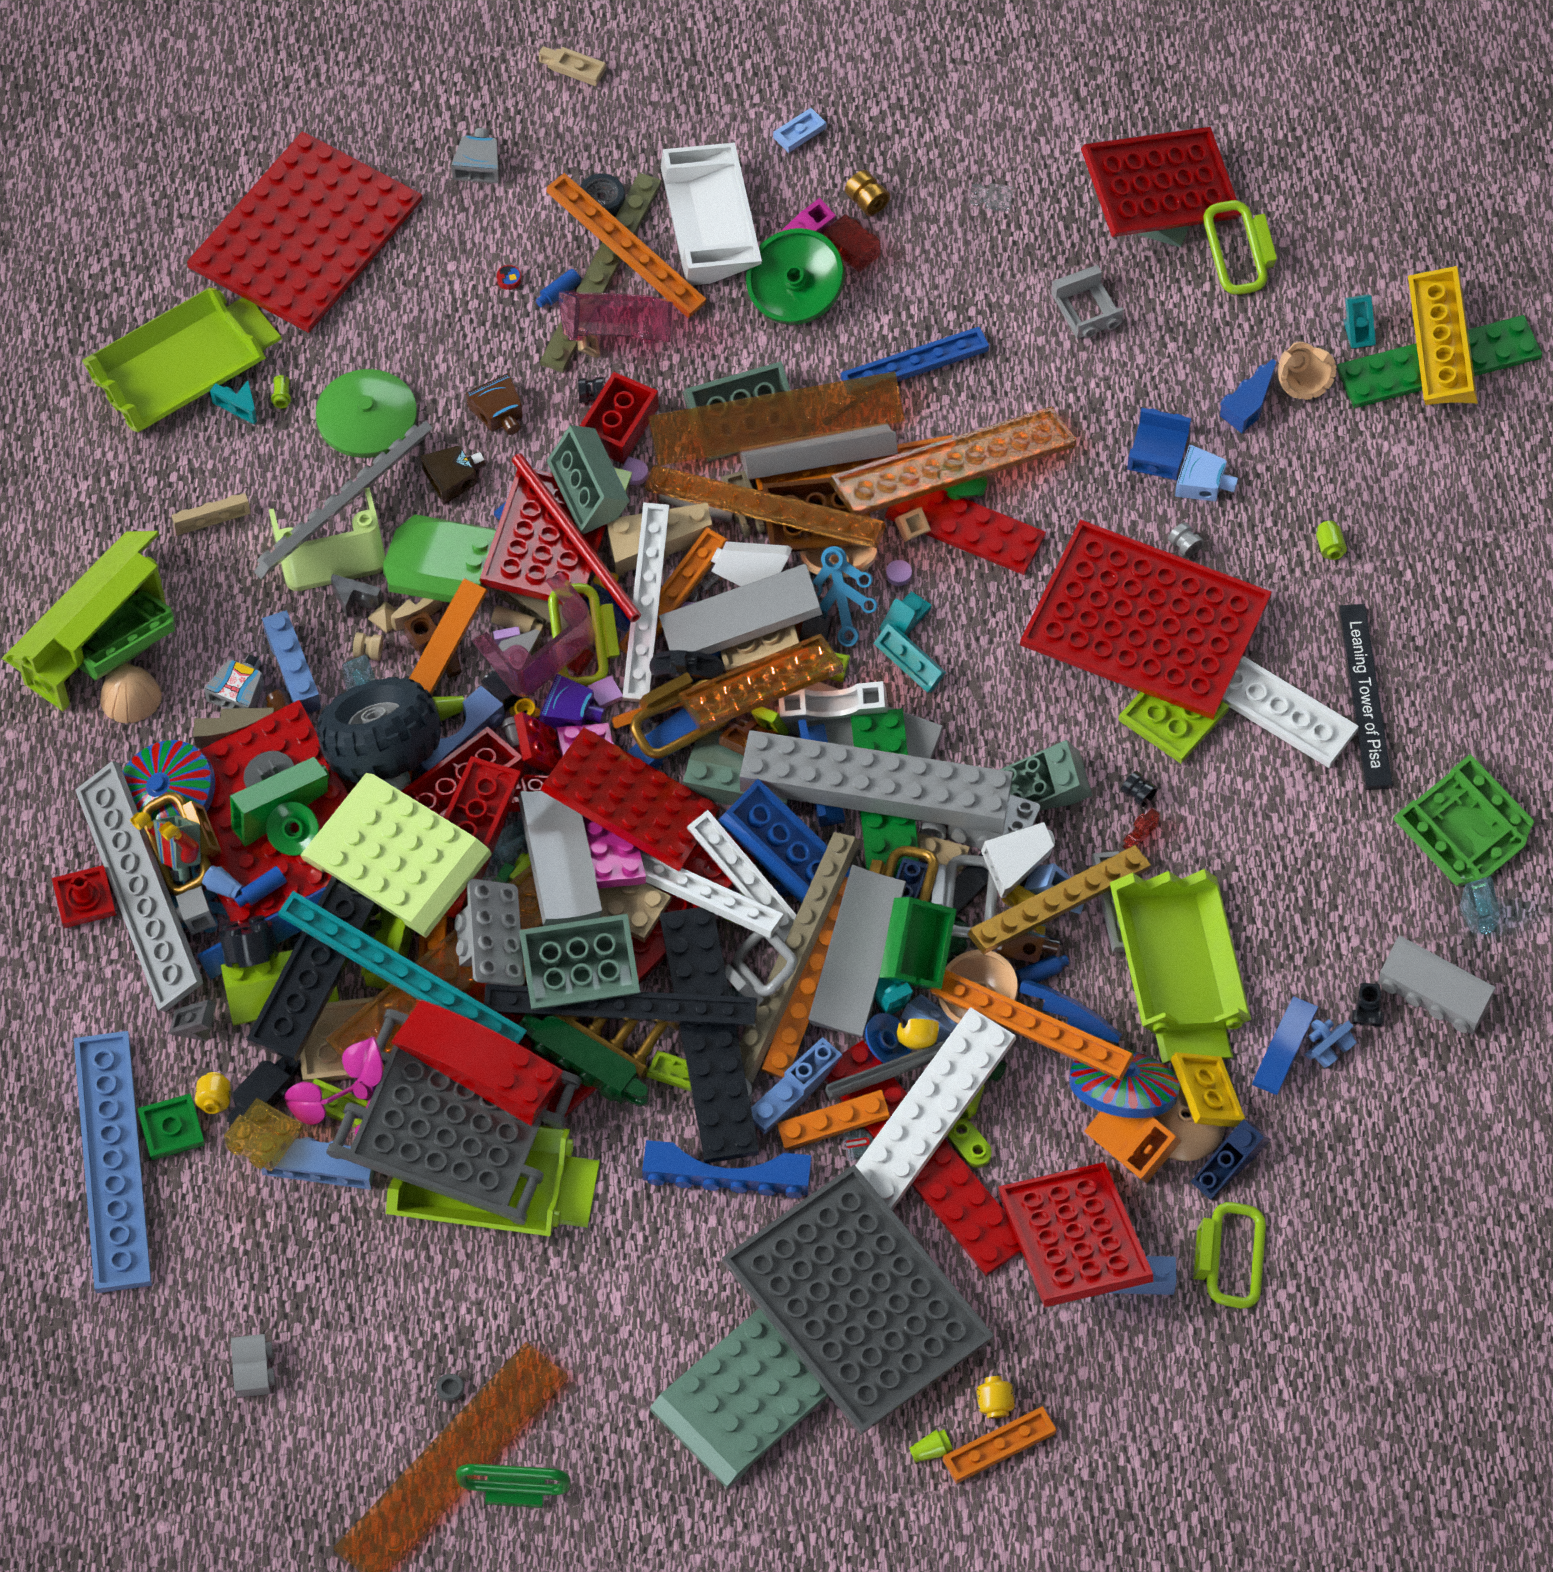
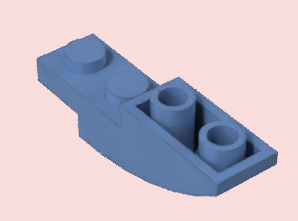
(796, 1086)

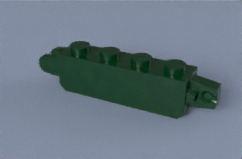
(586, 1058)

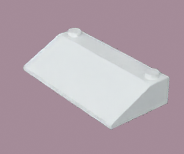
(709, 212)

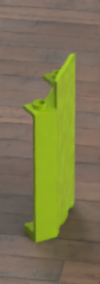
(180, 356)
(1181, 961)
(560, 1199)

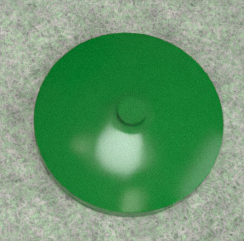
(797, 276)

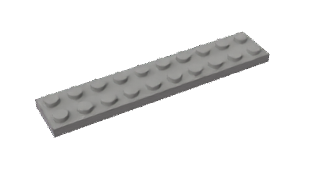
(139, 887)

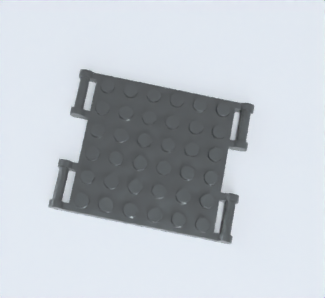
(445, 1134)

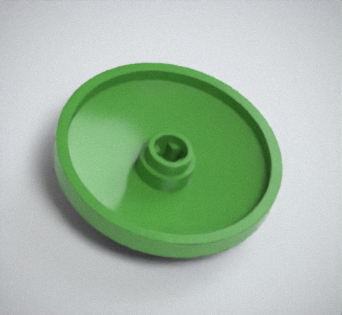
(365, 412)

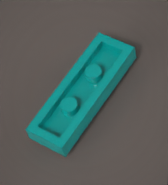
(909, 657)

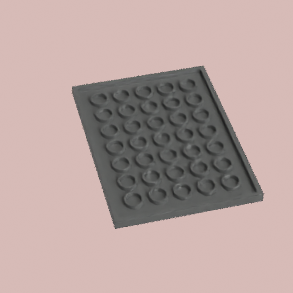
(857, 1299)

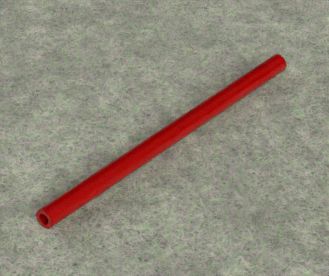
(576, 538)

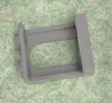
(1079, 282)

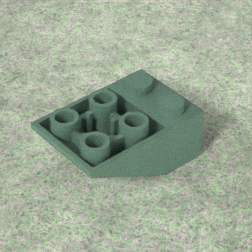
(1051, 777)

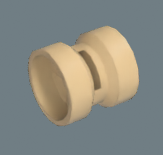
(368, 645)

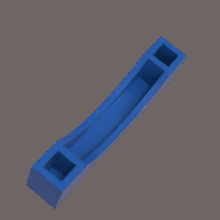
(669, 1164)

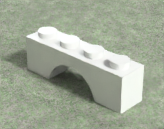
(823, 705)

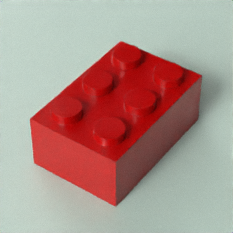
(621, 414)

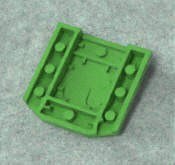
(434, 557)
(127, 634)
(1466, 823)

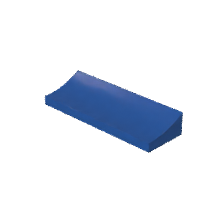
(775, 838)

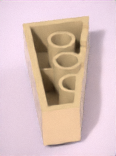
(683, 530)

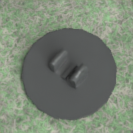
(265, 766)

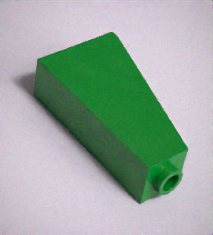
(255, 803)

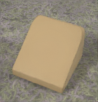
(912, 524)

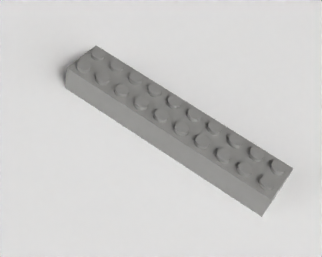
(877, 781)

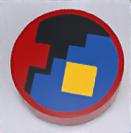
(508, 277)

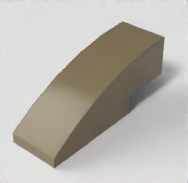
(213, 729)

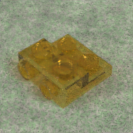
(262, 1135)

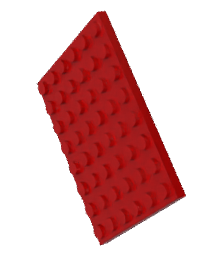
(305, 231)
(1146, 619)
(294, 735)

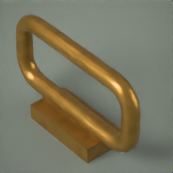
(658, 701)
(208, 842)
(888, 870)

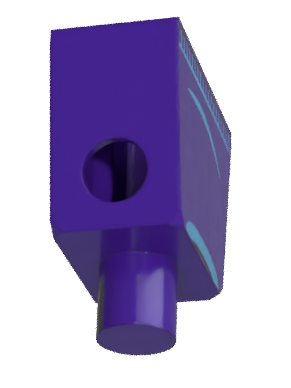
(570, 704)

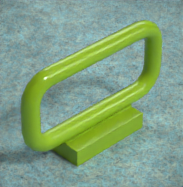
(1259, 241)
(604, 627)
(1208, 1254)

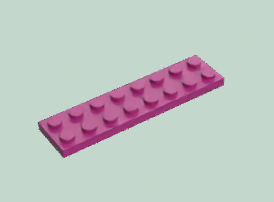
(613, 858)

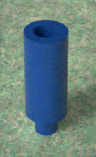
(565, 282)
(261, 887)
(1042, 969)

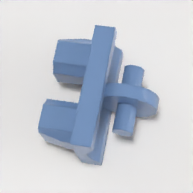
(1339, 1035)

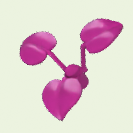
(360, 1061)

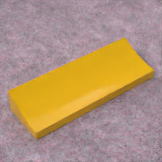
(1442, 337)

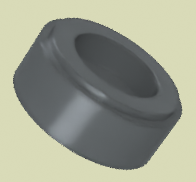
(450, 1388)

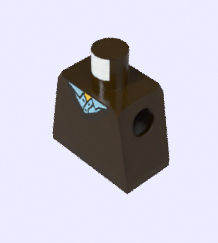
(451, 471)

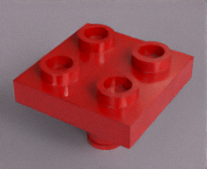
(536, 743)
(83, 896)

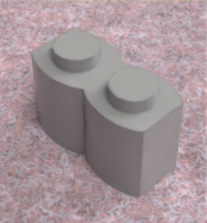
(251, 1365)

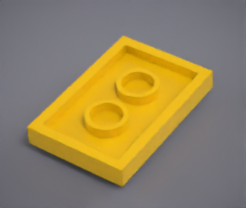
(1207, 1089)

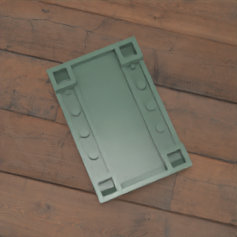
(739, 1399)

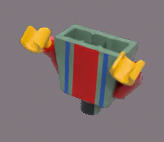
(176, 841)

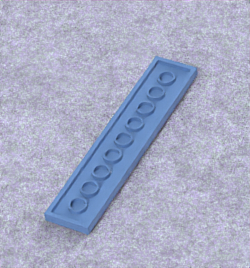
(112, 1162)

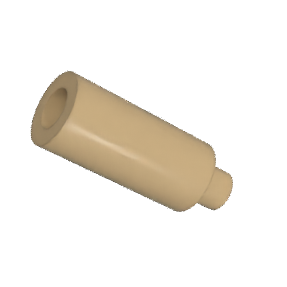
(510, 618)

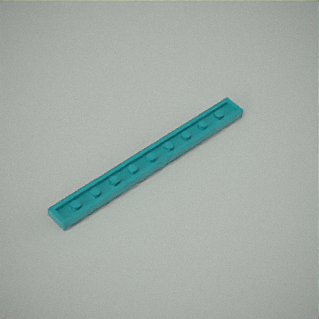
(391, 965)

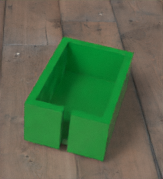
(917, 943)

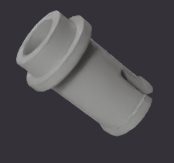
(509, 728)

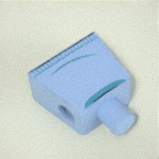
(1203, 476)

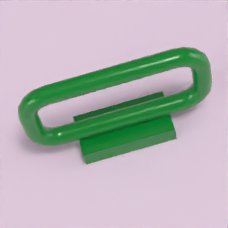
(513, 1484)

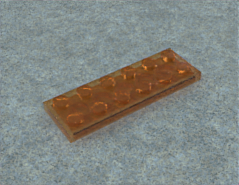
(760, 682)

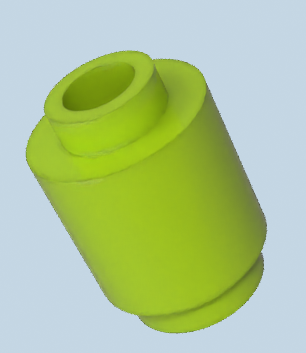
(1331, 540)

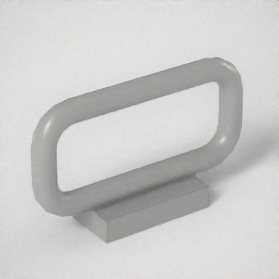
(945, 886)
(746, 981)

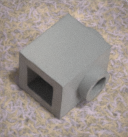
(195, 910)

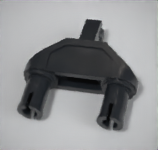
(678, 662)

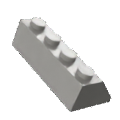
(1436, 985)

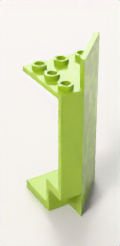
(54, 643)

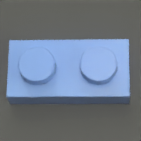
(799, 130)

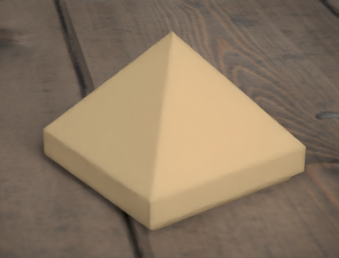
(584, 348)
(382, 616)

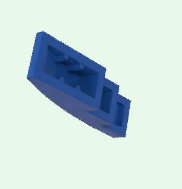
(668, 731)
(1077, 1013)
(1285, 1045)

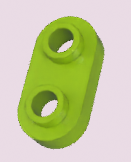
(968, 1142)

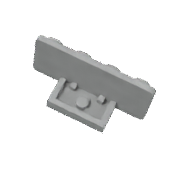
(1020, 815)
(491, 934)

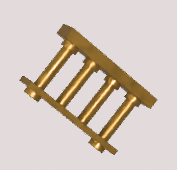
(616, 1044)

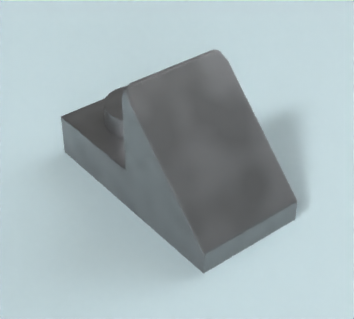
(352, 591)
(193, 1020)

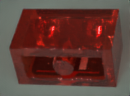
(853, 242)

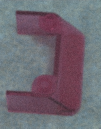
(615, 315)
(528, 673)

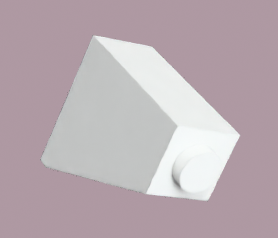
(749, 561)
(1017, 855)

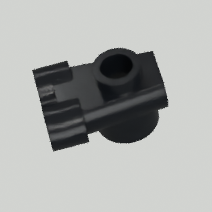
(1368, 1012)

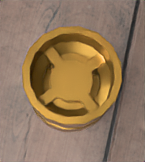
(867, 192)

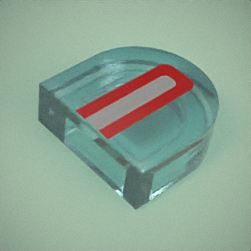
(856, 1143)

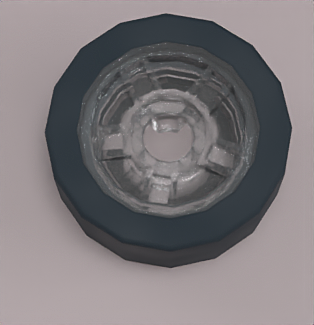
(609, 188)

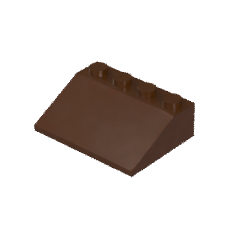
(811, 491)

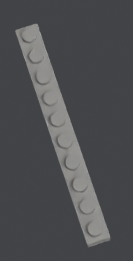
(335, 503)

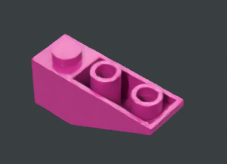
(814, 217)

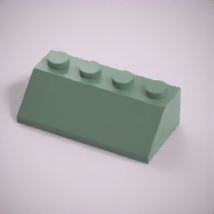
(587, 479)

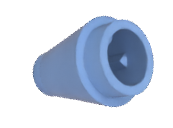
(221, 882)

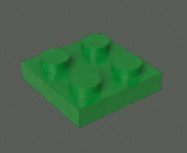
(171, 1126)

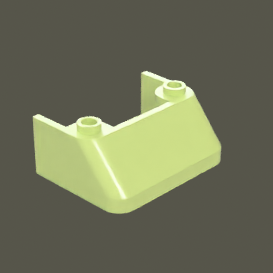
(344, 554)

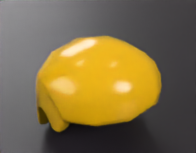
(918, 1033)

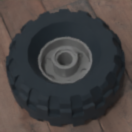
(379, 729)

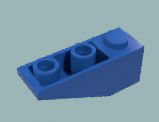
(1246, 403)

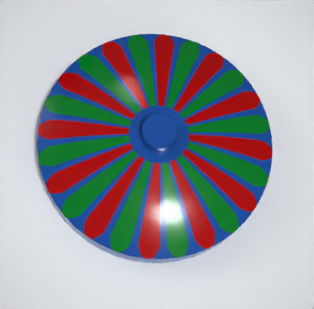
(170, 768)
(1144, 1092)

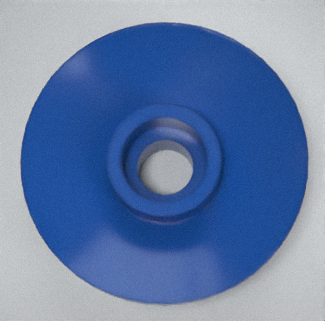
(882, 1037)

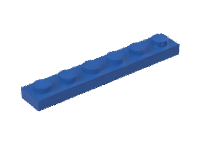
(925, 357)

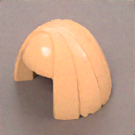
(1306, 371)
(129, 694)

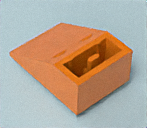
(1135, 1142)

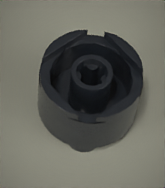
(248, 942)

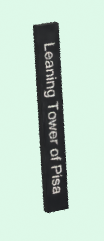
(1365, 697)

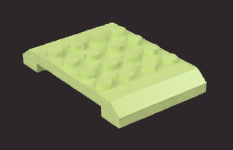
(397, 853)

